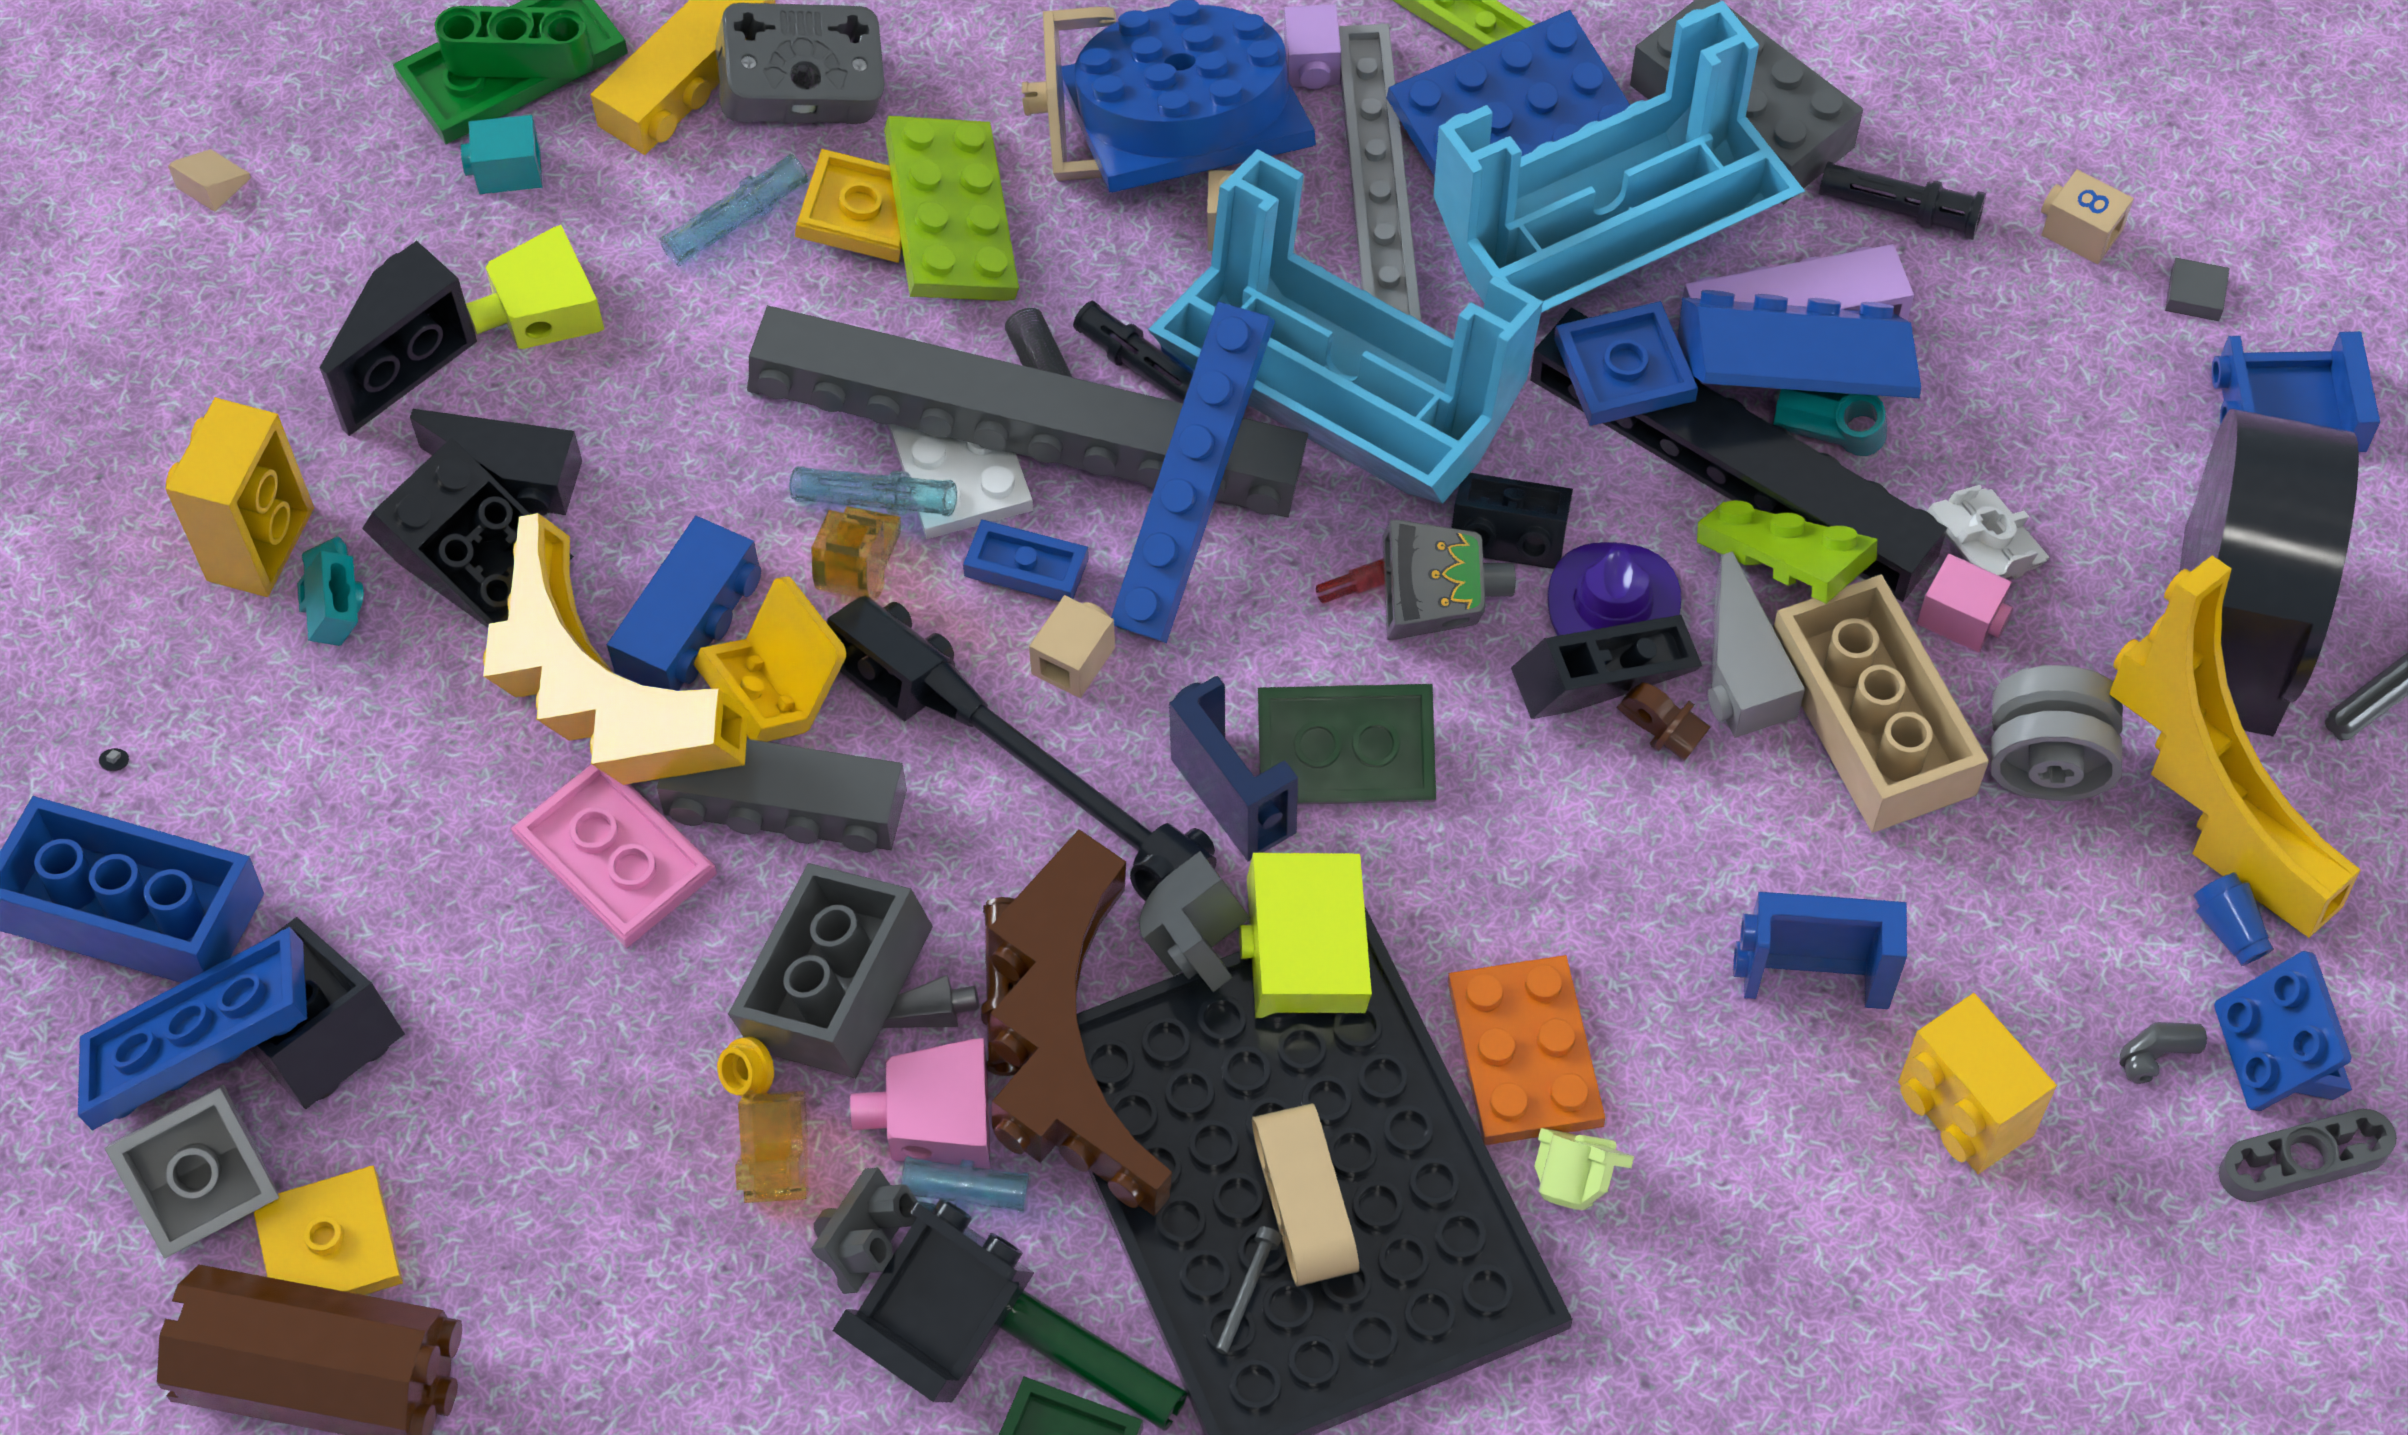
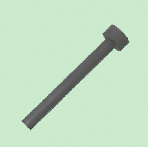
(1267, 1240)

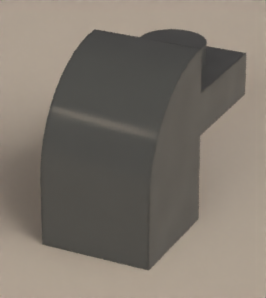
(1188, 917)

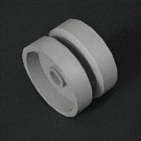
(2056, 733)

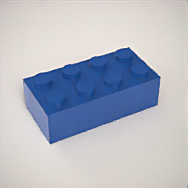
(124, 891)

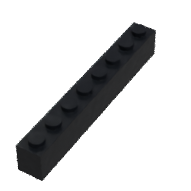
(1769, 469)

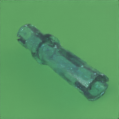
(752, 198)
(892, 492)

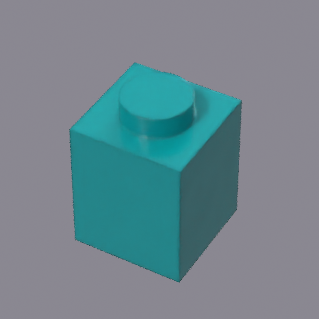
(503, 154)

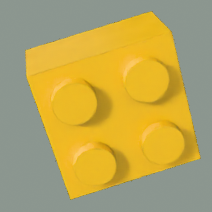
(1975, 1084)

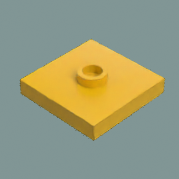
(851, 207)
(331, 1235)

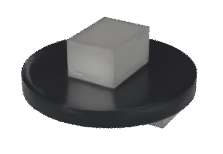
(113, 759)

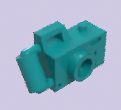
(329, 592)

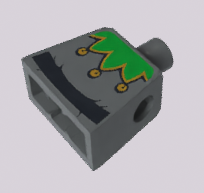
(1437, 579)

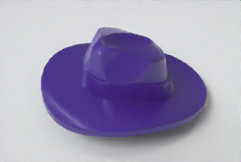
(1610, 587)

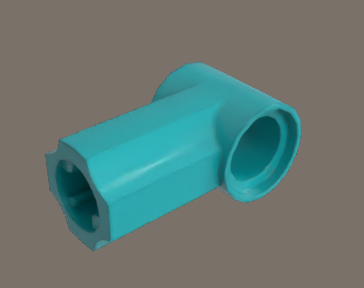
(1826, 418)

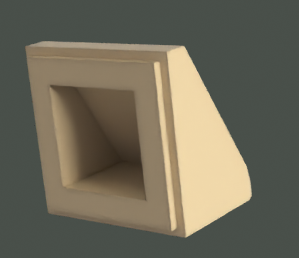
(208, 177)

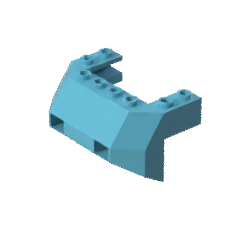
(1618, 185)
(1346, 362)

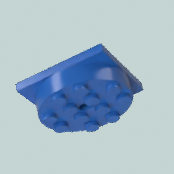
(1183, 94)

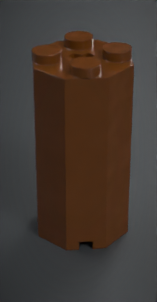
(307, 1355)

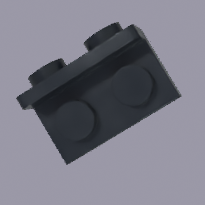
(1515, 518)

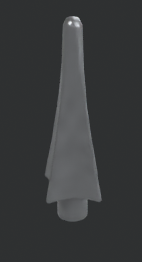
(932, 1005)

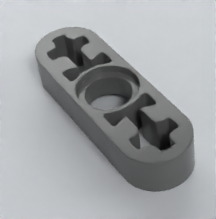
(2325, 1136)

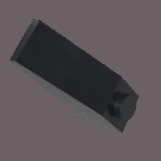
(527, 460)
(1602, 664)

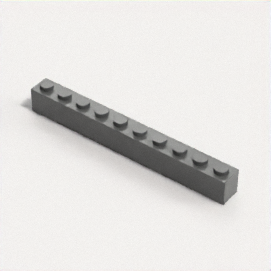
(1005, 406)

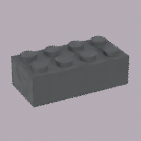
(1788, 102)

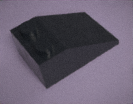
(396, 336)
(342, 1028)

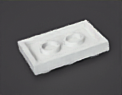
(986, 480)

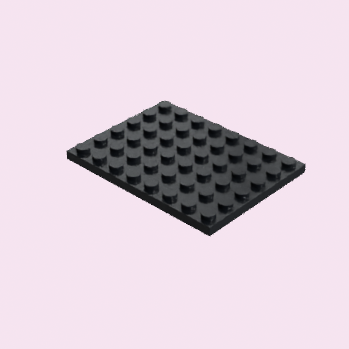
(1435, 1232)

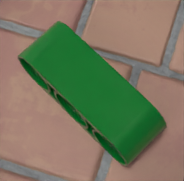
(514, 42)

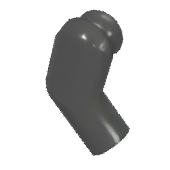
(2160, 1038)

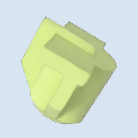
(1576, 1167)

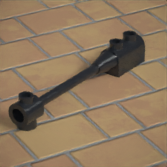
(919, 673)

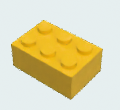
(240, 496)

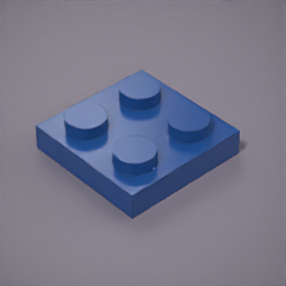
(1625, 363)

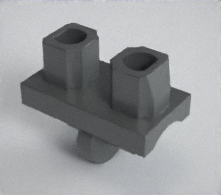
(860, 1232)

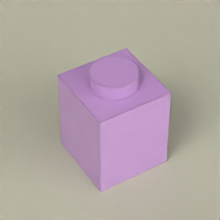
(1312, 45)

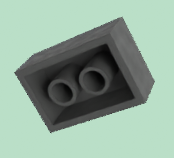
(832, 969)

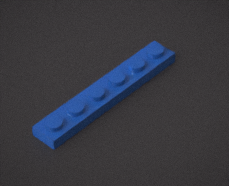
(1192, 471)

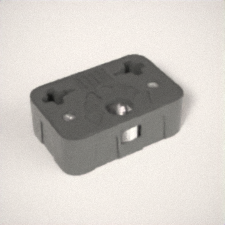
(787, 46)

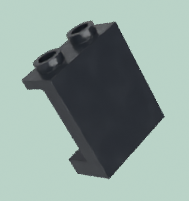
(937, 1301)

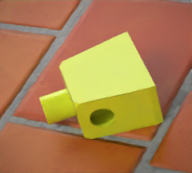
(538, 293)

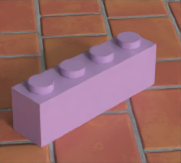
(1848, 277)

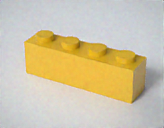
(664, 77)

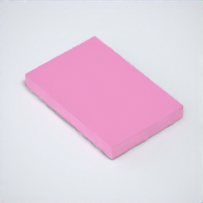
(614, 853)

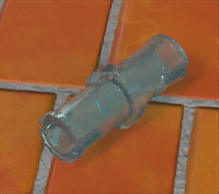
(966, 1184)

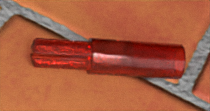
(1362, 579)

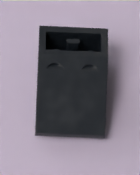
(453, 532)

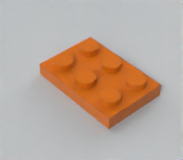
(1525, 1049)

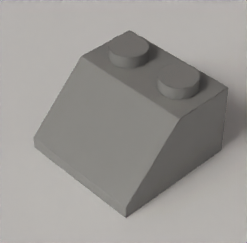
(193, 1171)

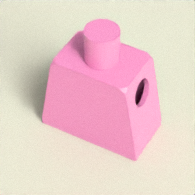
(932, 1105)

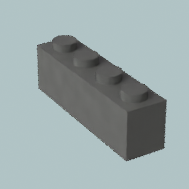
(795, 794)

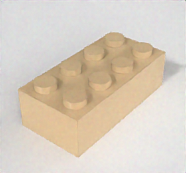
(1880, 705)

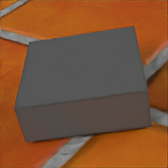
(2197, 289)

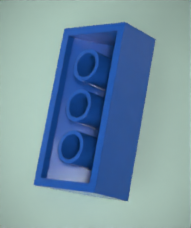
(1799, 345)

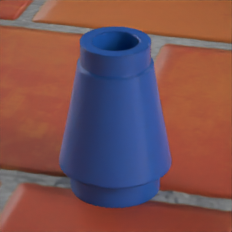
(2234, 917)

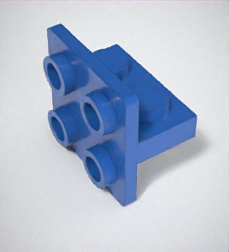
(2285, 1035)

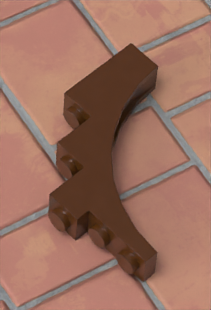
(1054, 1093)

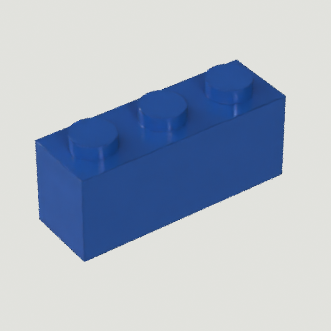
(685, 606)

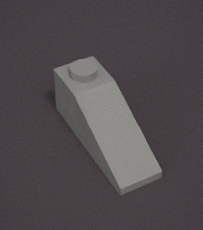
(1750, 669)

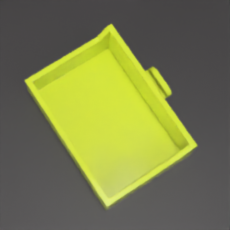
(1307, 933)

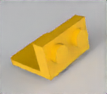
(780, 666)

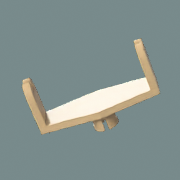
(1049, 94)

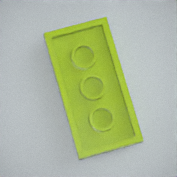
(950, 209)

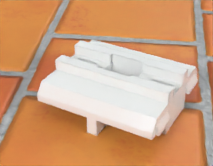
(1989, 532)

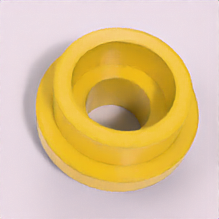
(746, 1067)

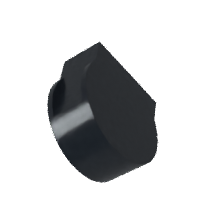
(2281, 516)

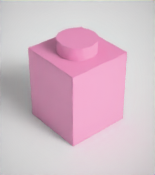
(1966, 603)

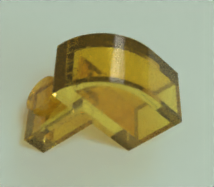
(854, 552)
(773, 1147)

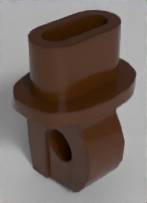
(1656, 713)

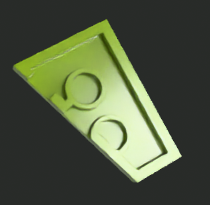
(1794, 548)

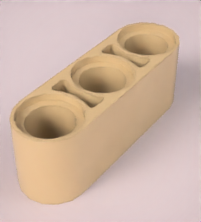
(1305, 1194)

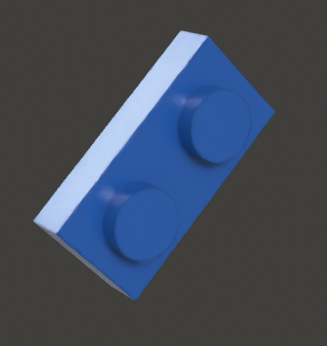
(1025, 561)

